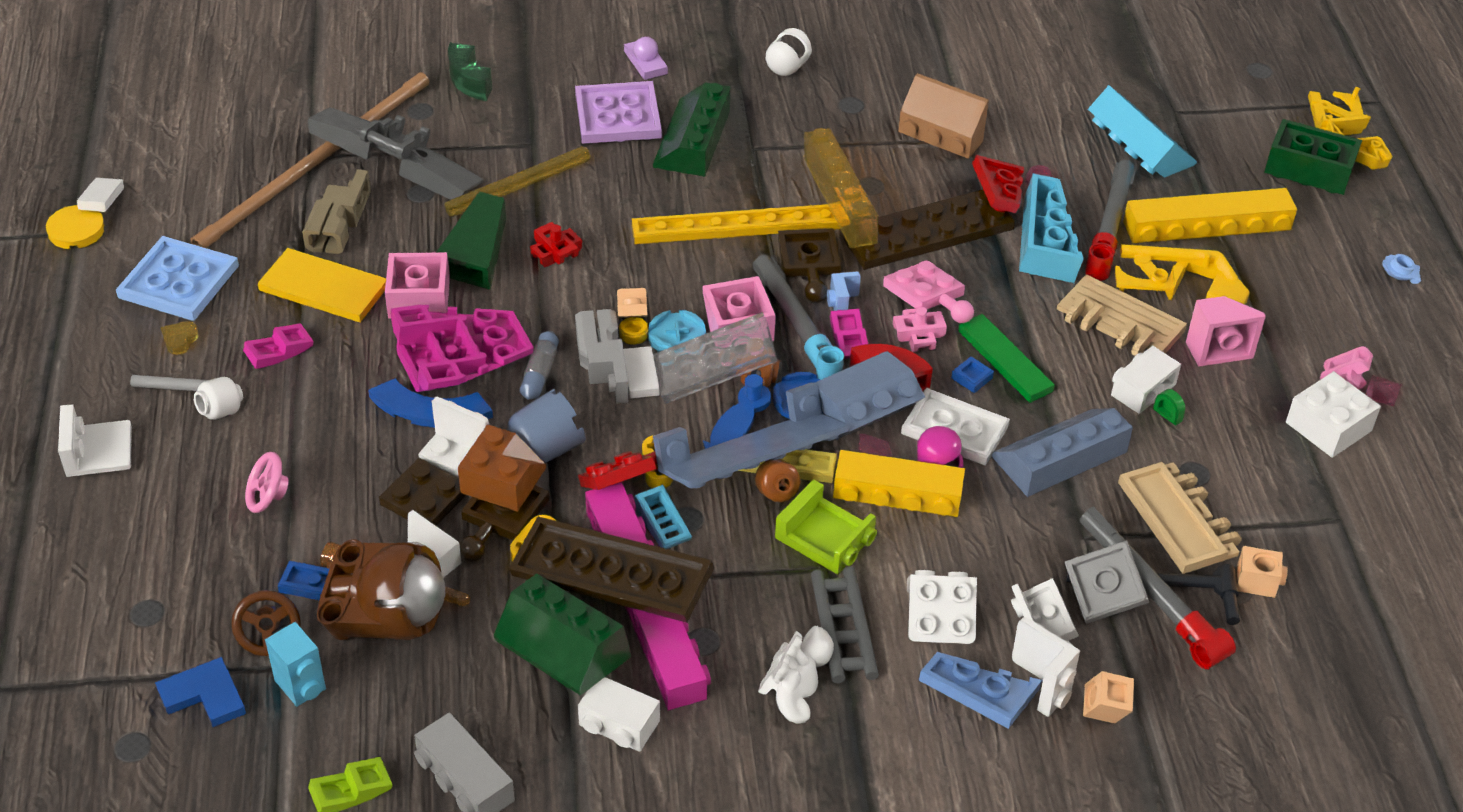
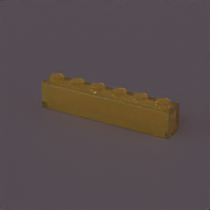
(841, 188)

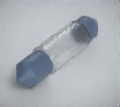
(539, 365)

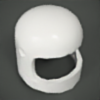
(783, 58)

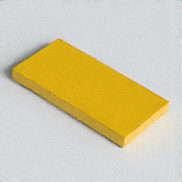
(323, 285)

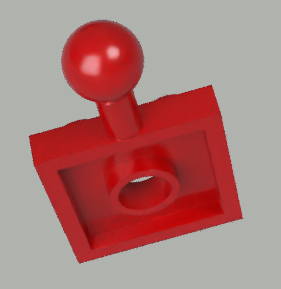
(625, 467)

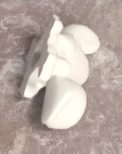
(795, 672)

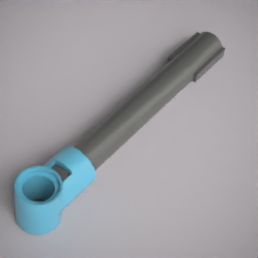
(823, 355)

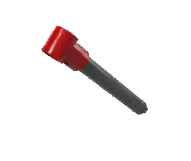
(1105, 243)
(1206, 644)

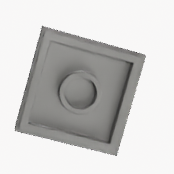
(1106, 582)

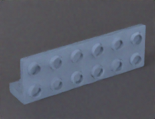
(804, 428)

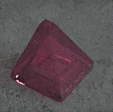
(1383, 390)
(874, 446)

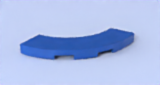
(402, 402)

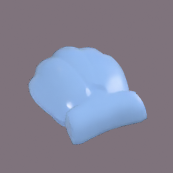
(1402, 268)

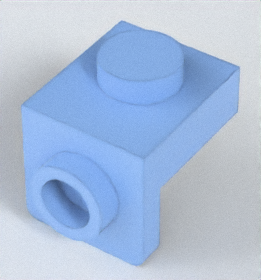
(842, 287)

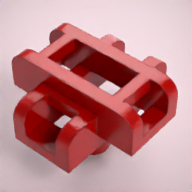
(547, 248)

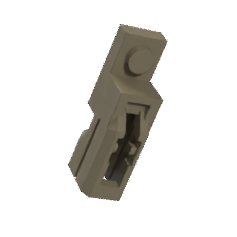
(336, 212)

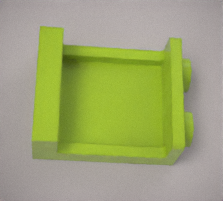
(823, 529)

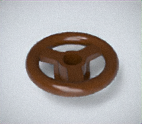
(275, 614)

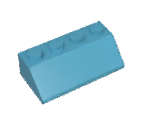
(1140, 134)

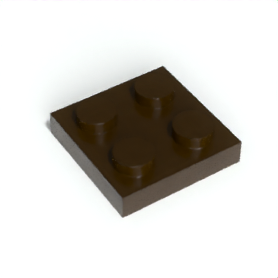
(424, 490)

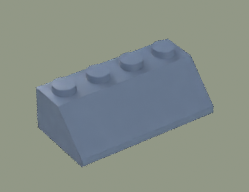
(1065, 449)

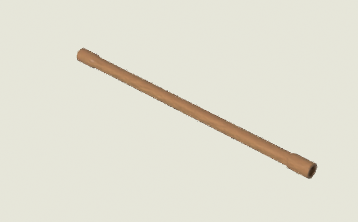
(214, 231)

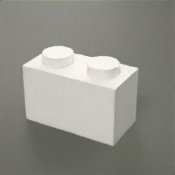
(1145, 379)
(619, 713)

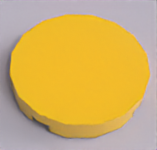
(74, 227)

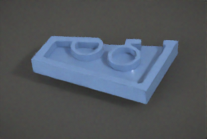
(986, 692)

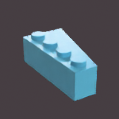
(1047, 235)

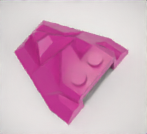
(455, 347)

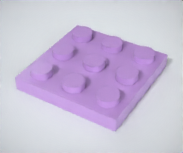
(618, 112)

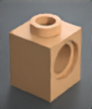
(1260, 571)
(1108, 697)

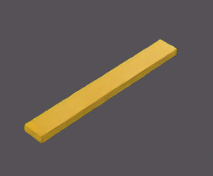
(731, 223)

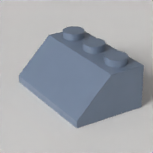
(869, 392)

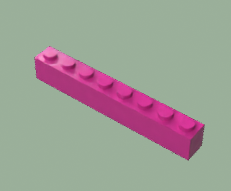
(663, 640)

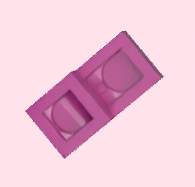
(847, 330)
(284, 344)

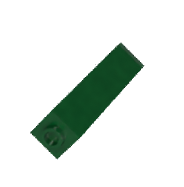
(476, 241)

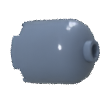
(547, 426)

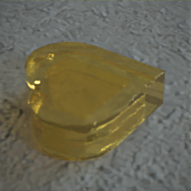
(179, 336)

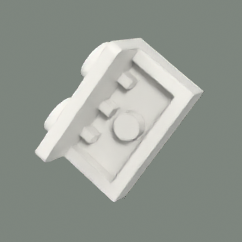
(1046, 607)

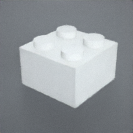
(1333, 414)

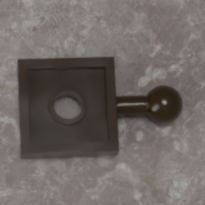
(823, 261)
(498, 520)

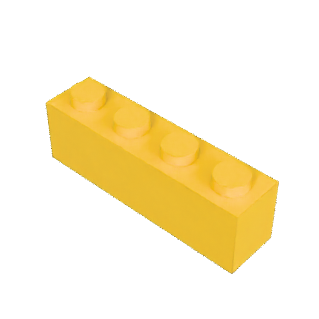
(898, 483)

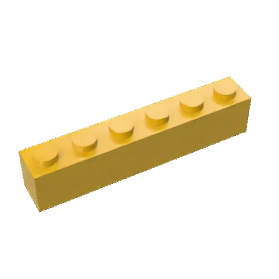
(1209, 215)

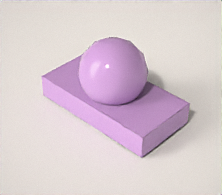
(645, 57)

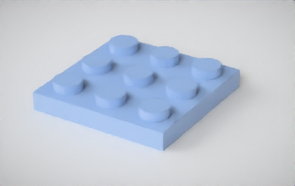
(177, 278)

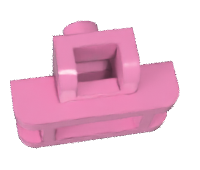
(920, 323)
(1350, 366)

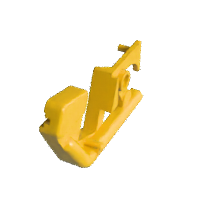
(1373, 150)
(1201, 262)

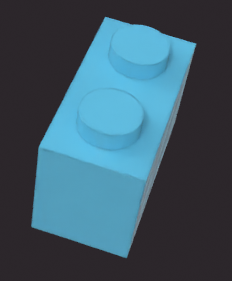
(295, 664)

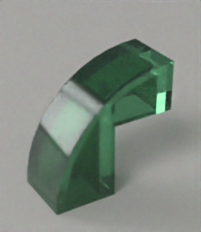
(464, 73)

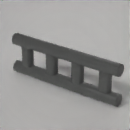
(853, 608)

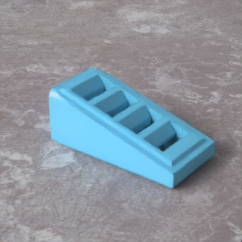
(661, 497)

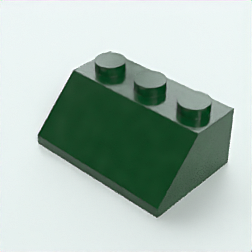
(1312, 156)

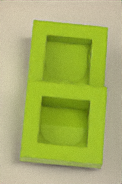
(358, 784)

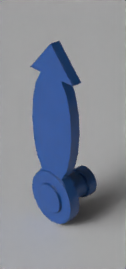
(740, 417)

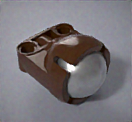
(382, 591)

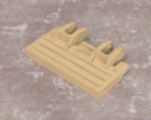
(1120, 316)
(1179, 516)

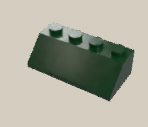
(694, 130)
(561, 634)

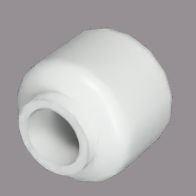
(218, 398)

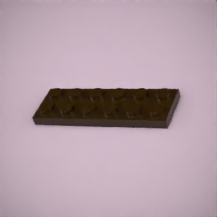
(932, 229)
(613, 568)

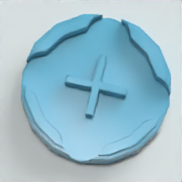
(674, 328)

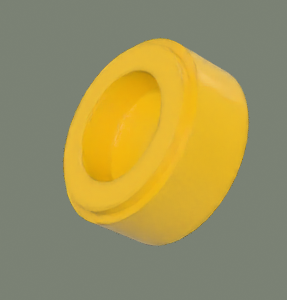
(633, 330)

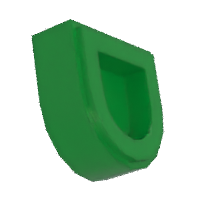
(1170, 406)

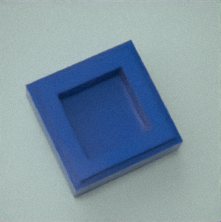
(972, 374)

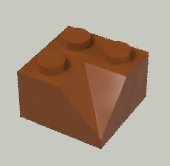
(500, 469)

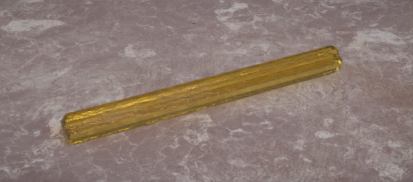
(521, 179)

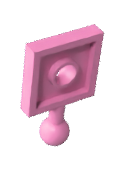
(930, 286)

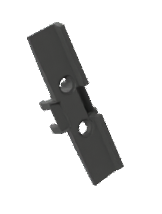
(417, 162)

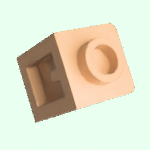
(632, 302)

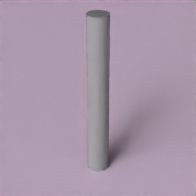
(165, 382)

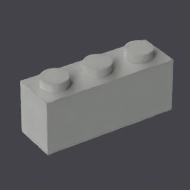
(463, 767)

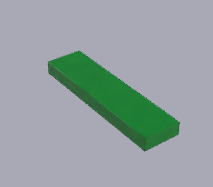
(1006, 358)

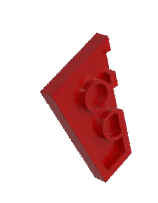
(1000, 183)

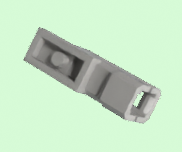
(603, 358)

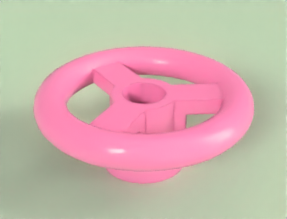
(270, 483)

